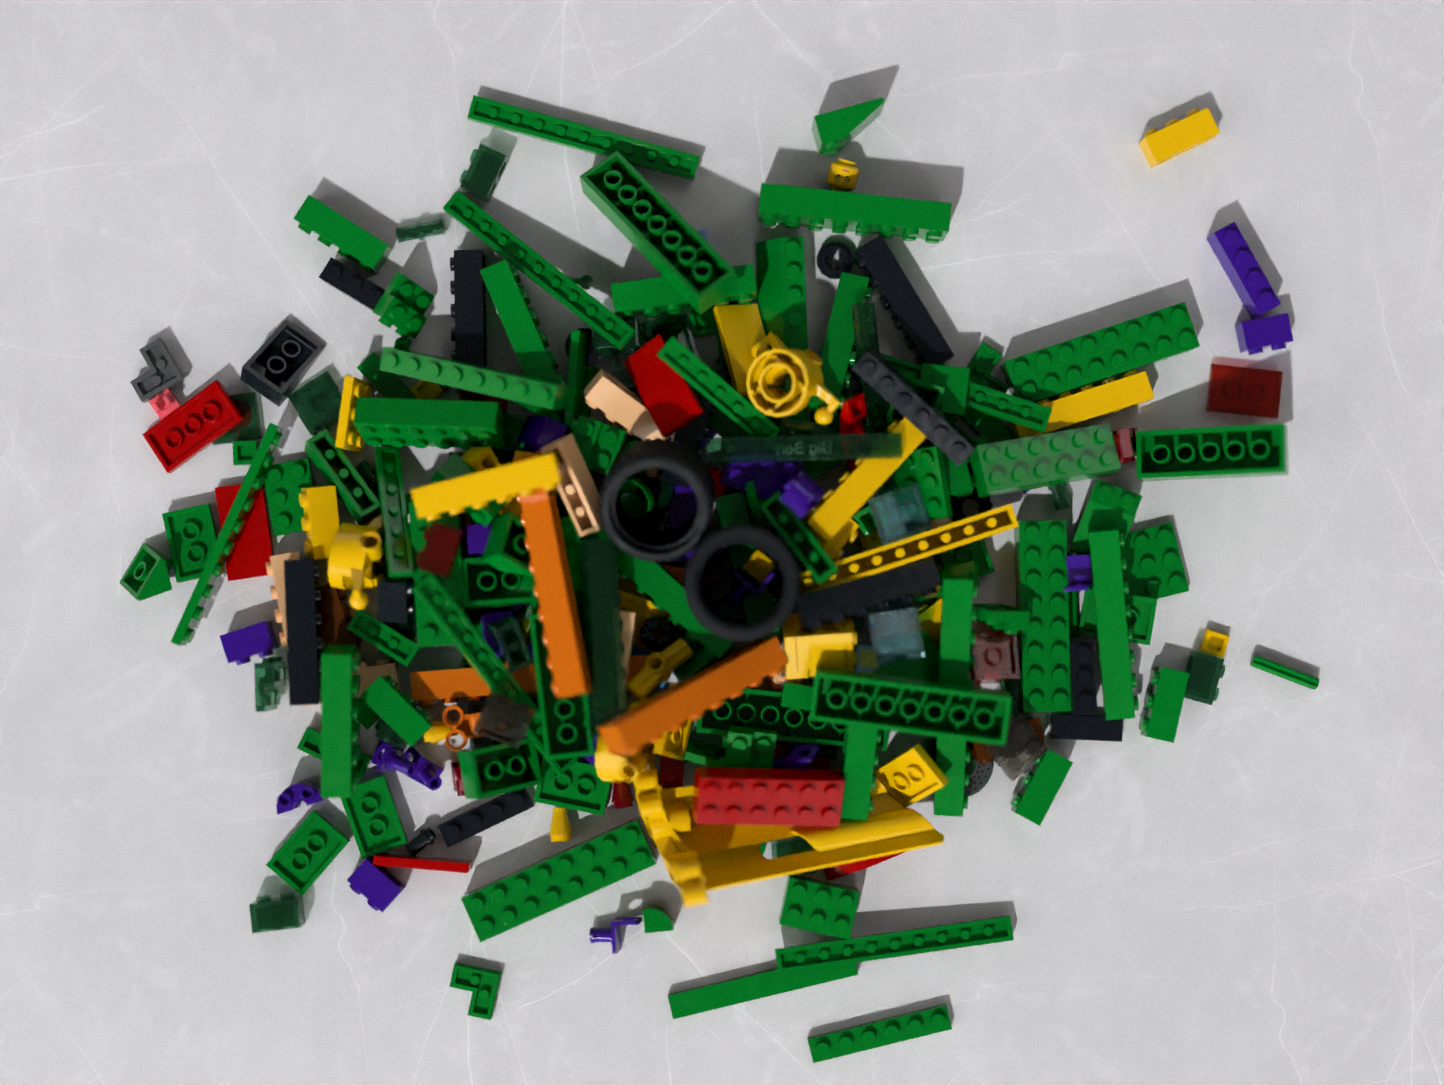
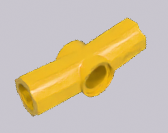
(667, 660)

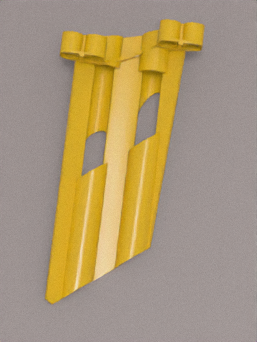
(729, 855)

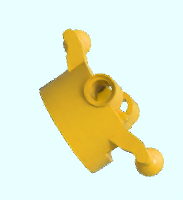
(771, 368)
(356, 560)
(623, 768)

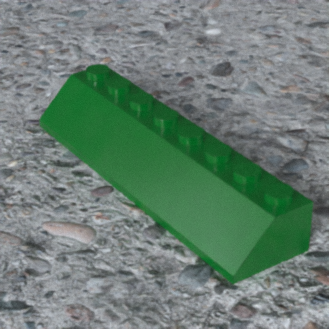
(783, 299)

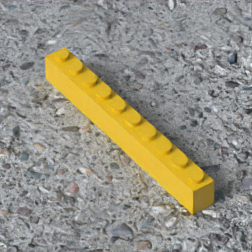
(916, 547)

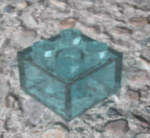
(900, 514)
(896, 636)

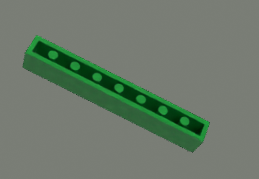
(474, 377)
(1111, 623)

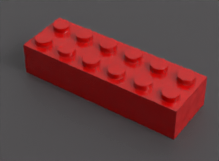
(767, 796)

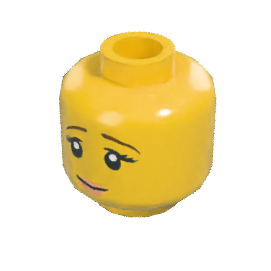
(843, 175)

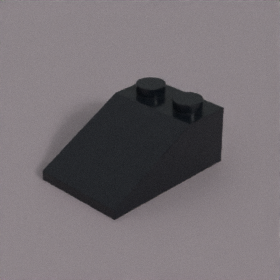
(281, 362)

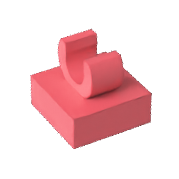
(164, 403)

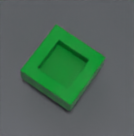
(244, 452)

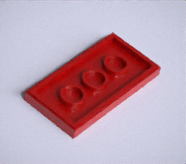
(662, 388)
(193, 426)
(254, 542)

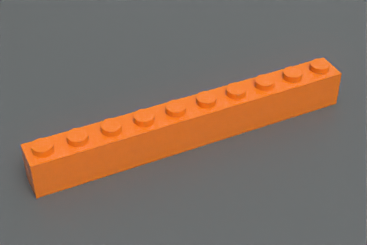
(555, 591)
(466, 682)

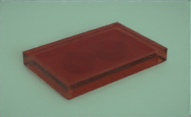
(1244, 391)

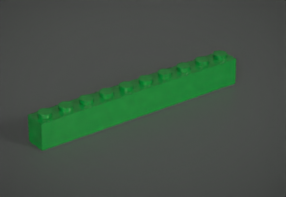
(666, 593)
(954, 669)

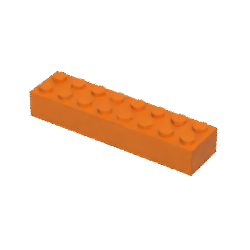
(692, 696)

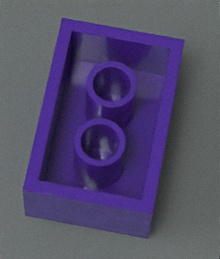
(767, 476)

